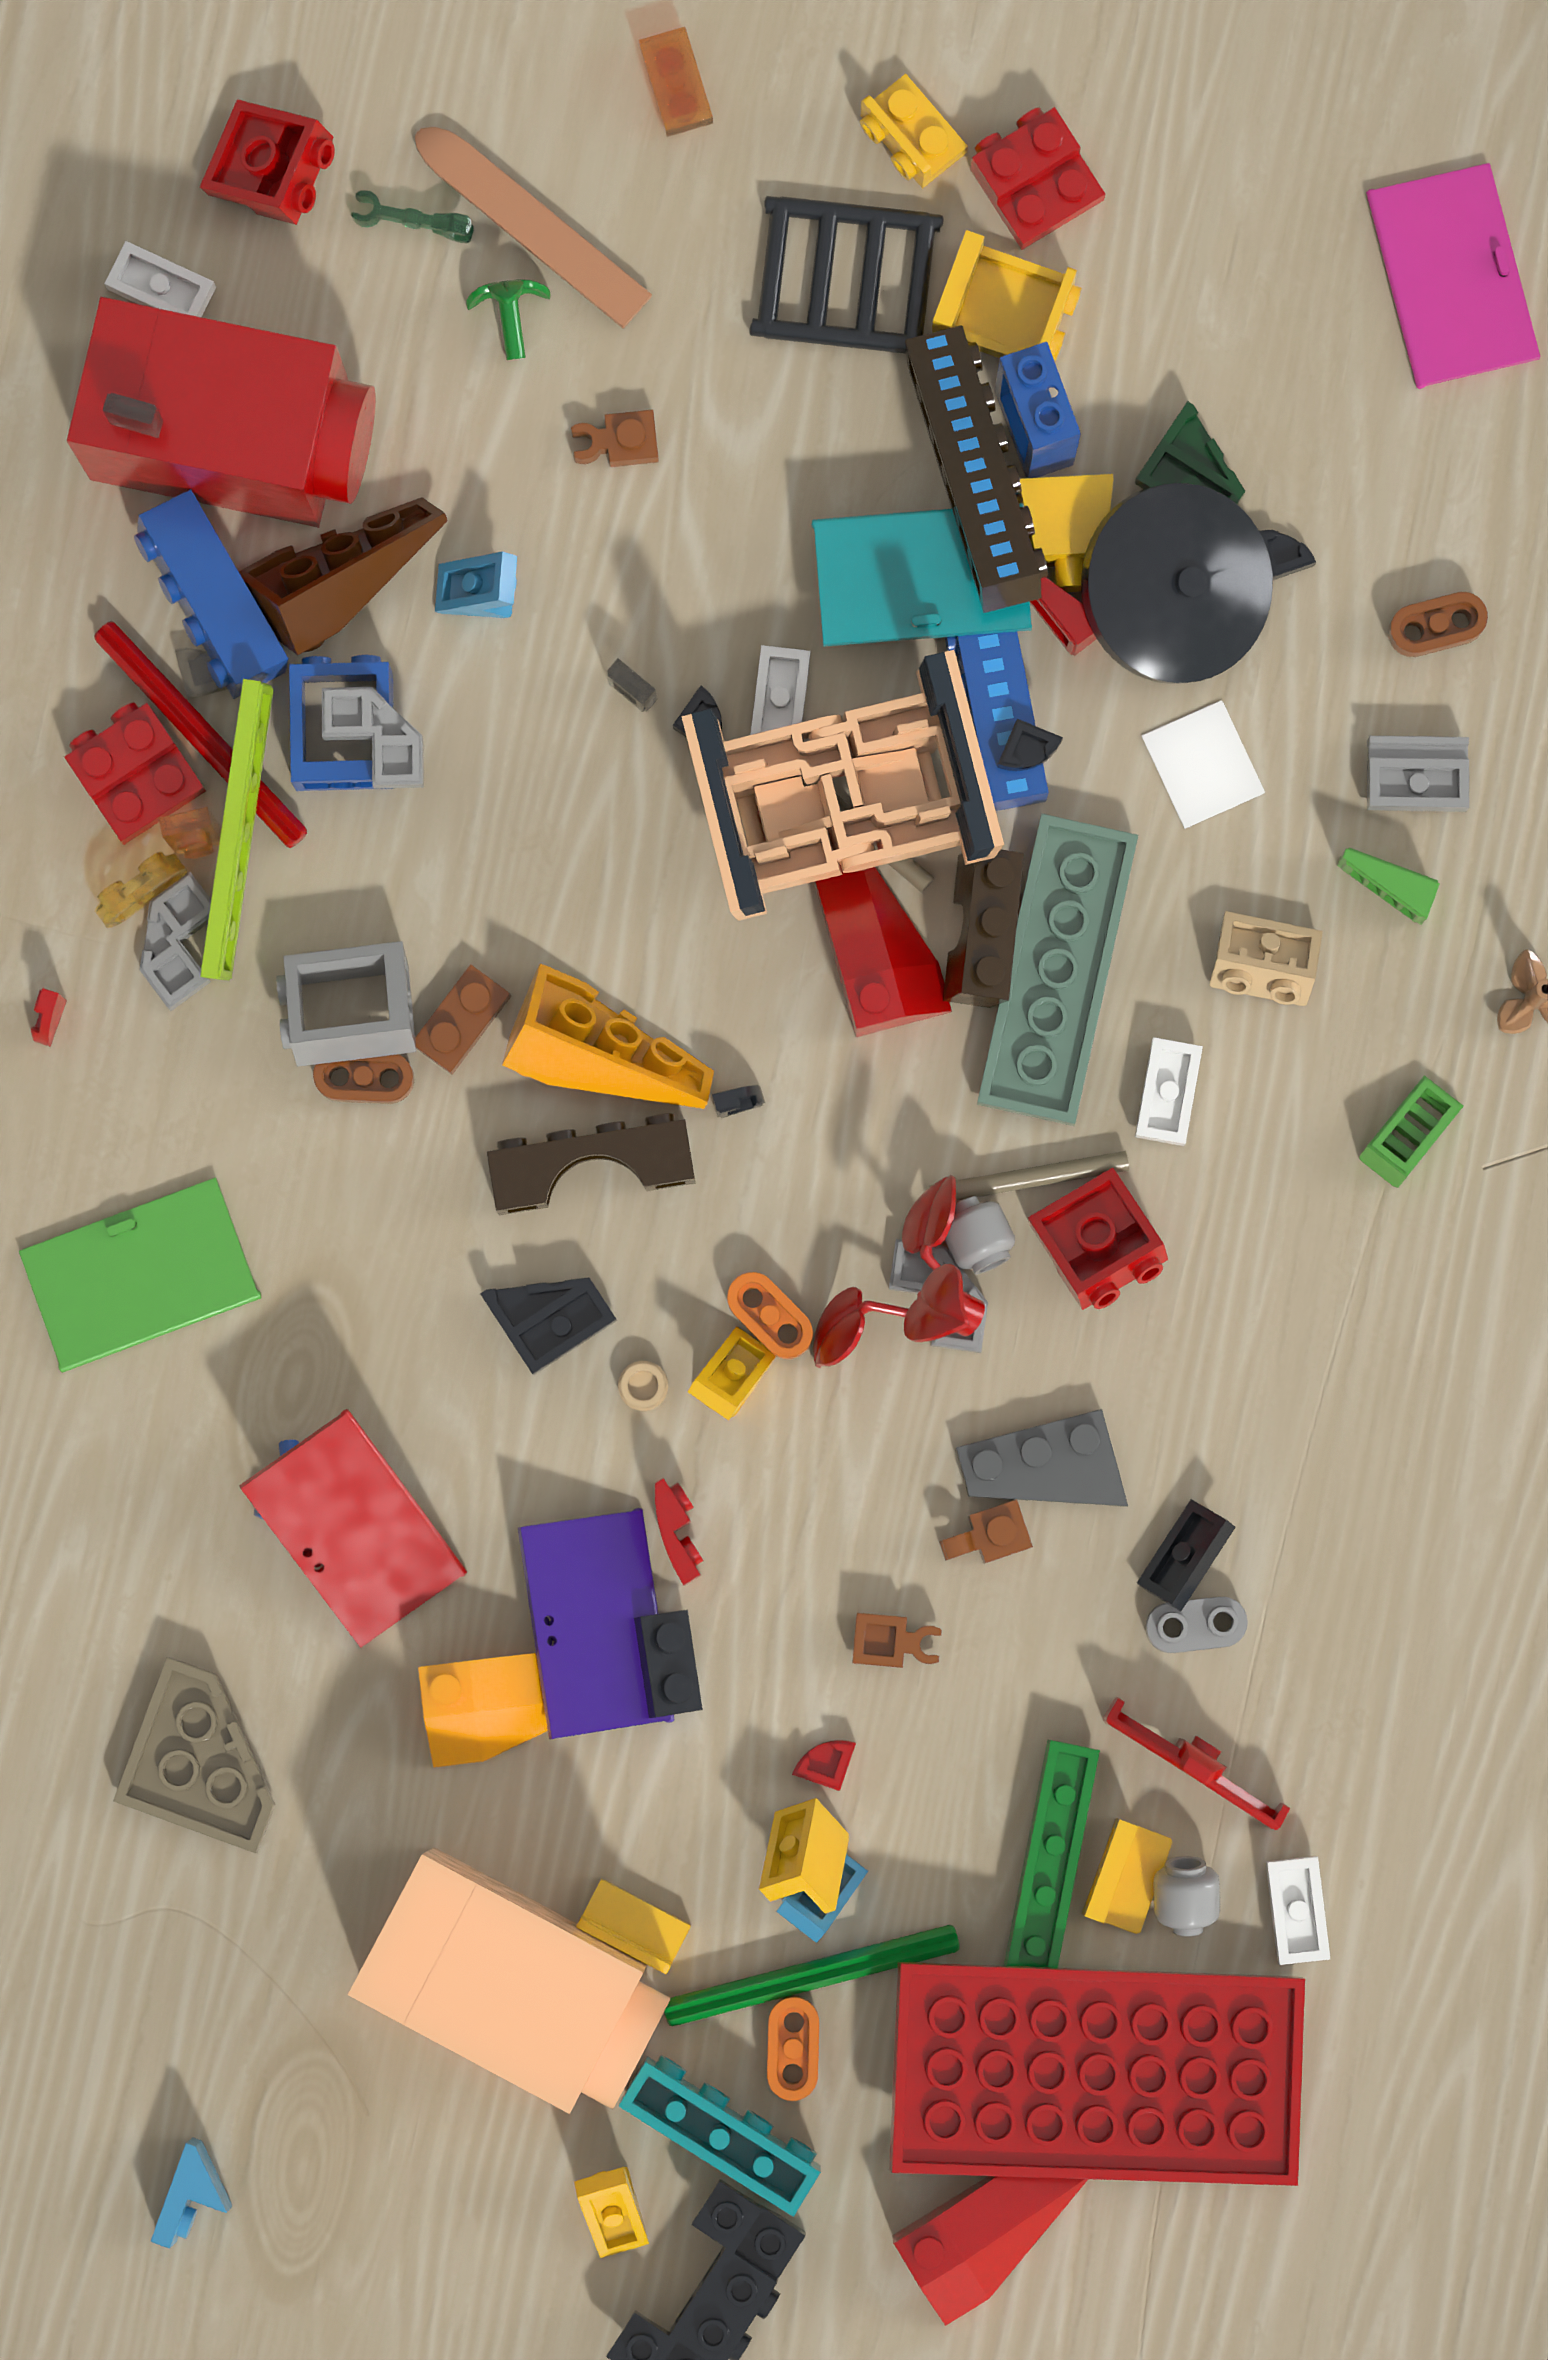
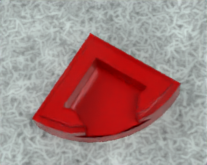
(50, 1009)
(826, 1763)

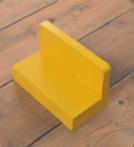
(805, 1855)
(1126, 1876)
(633, 1926)

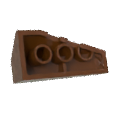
(324, 587)

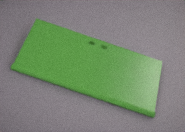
(144, 1280)

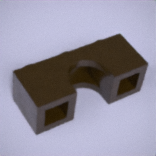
(983, 959)

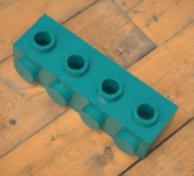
(720, 2135)

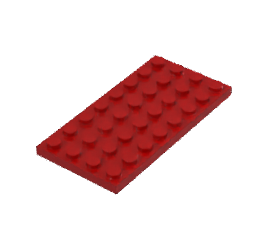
(1097, 2074)

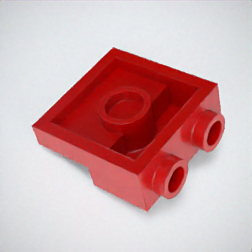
(269, 161)
(1035, 176)
(133, 771)
(1099, 1240)

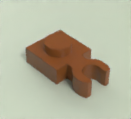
(627, 439)
(884, 1640)

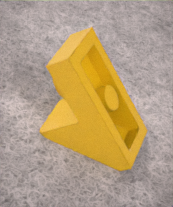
(732, 1373)
(612, 2211)

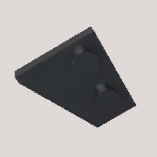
(549, 1318)

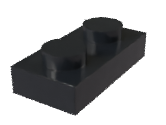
(1186, 1555)
(668, 1663)

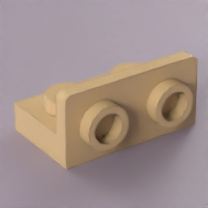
(1266, 959)

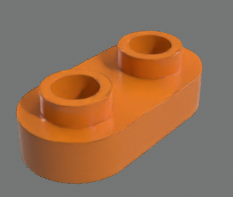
(772, 1314)
(793, 2047)

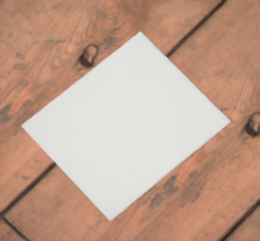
(1203, 764)

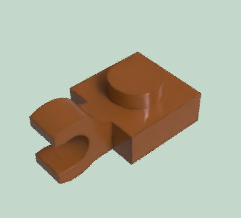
(994, 1533)

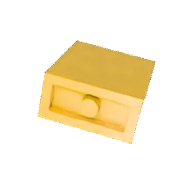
(1005, 300)

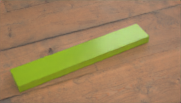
(237, 830)

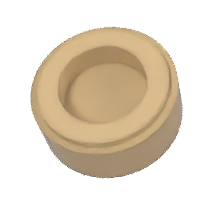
(643, 1386)

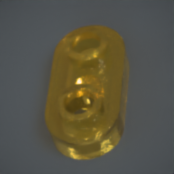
(123, 900)

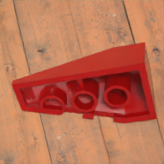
(879, 954)
(979, 2238)

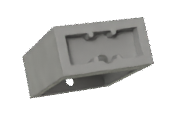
(348, 1041)

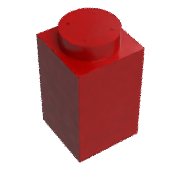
(245, 413)

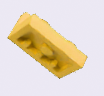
(912, 130)

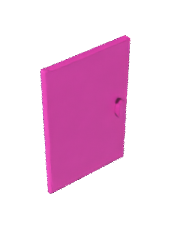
(1443, 263)

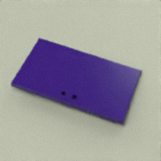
(591, 1585)

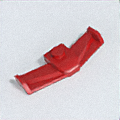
(1198, 1761)

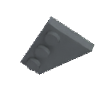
(1048, 1462)

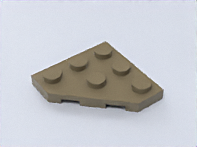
(196, 1762)

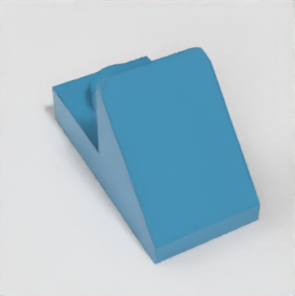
(477, 586)
(808, 1917)
(193, 2181)

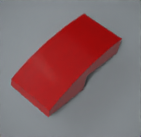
(671, 1516)

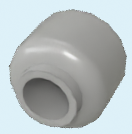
(979, 1235)
(1186, 1895)

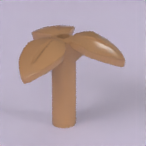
(1529, 978)

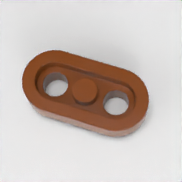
(1436, 625)
(365, 1080)

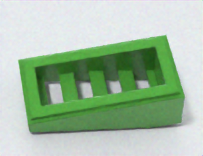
(1398, 886)
(1393, 1158)

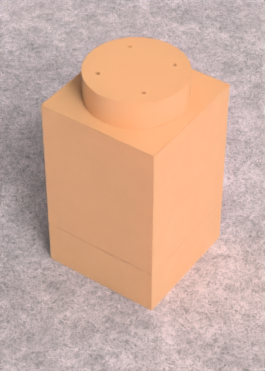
(510, 1985)

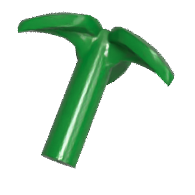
(507, 296)

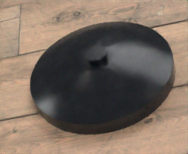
(1177, 583)

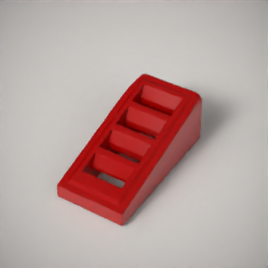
(1064, 617)

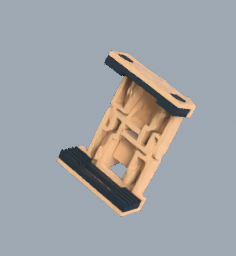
(799, 831)

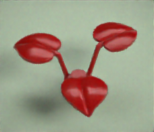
(939, 1306)

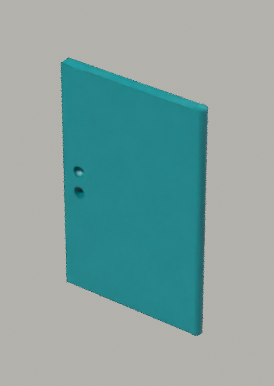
(900, 572)

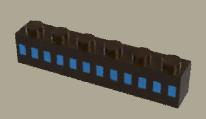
(974, 468)

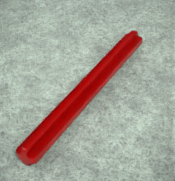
(193, 726)

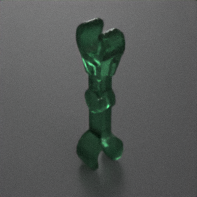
(449, 225)

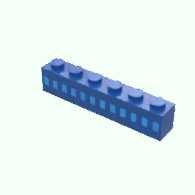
(996, 698)

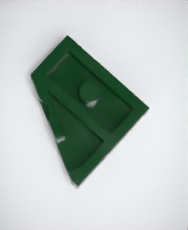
(1190, 457)

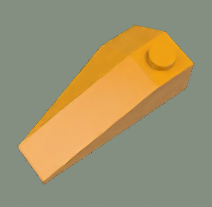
(583, 1045)
(481, 1707)

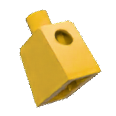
(1065, 519)

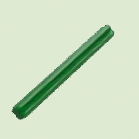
(811, 1975)

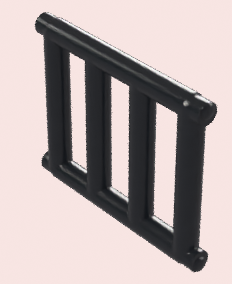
(828, 216)

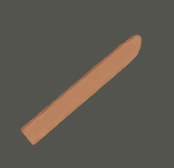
(532, 224)

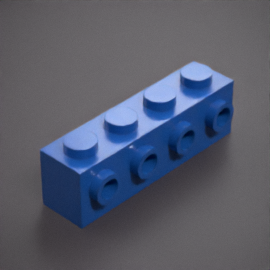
(210, 593)

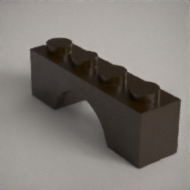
(527, 1174)

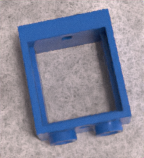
(1038, 424)
(331, 774)

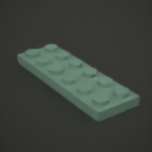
(1058, 969)

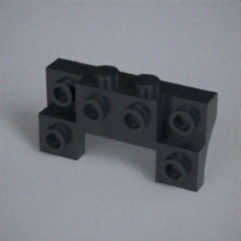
(732, 2291)

